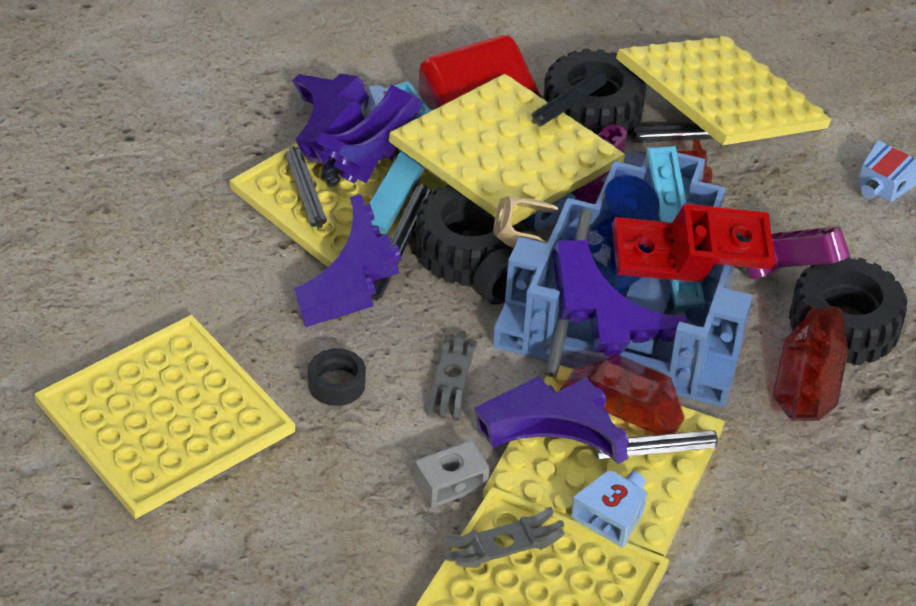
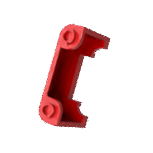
(471, 66)

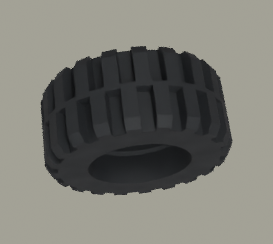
(618, 101)
(450, 253)
(860, 287)

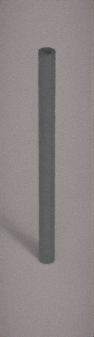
(562, 325)

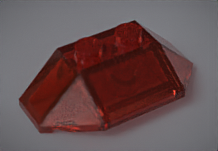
(812, 366)
(634, 393)

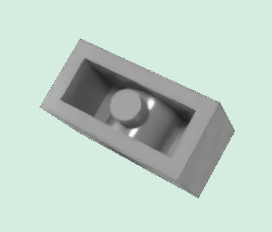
(451, 474)

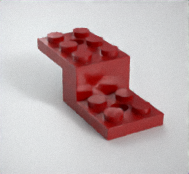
(693, 243)

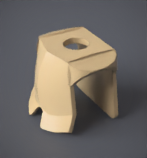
(503, 226)

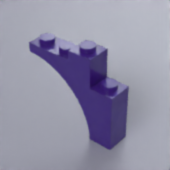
(334, 110)
(365, 144)
(349, 280)
(612, 316)
(542, 412)

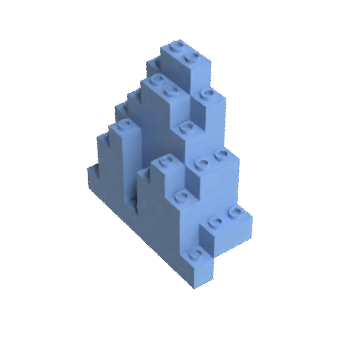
(703, 351)

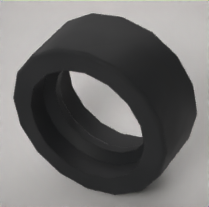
(488, 273)
(336, 393)

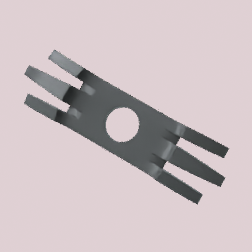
(452, 385)
(524, 534)

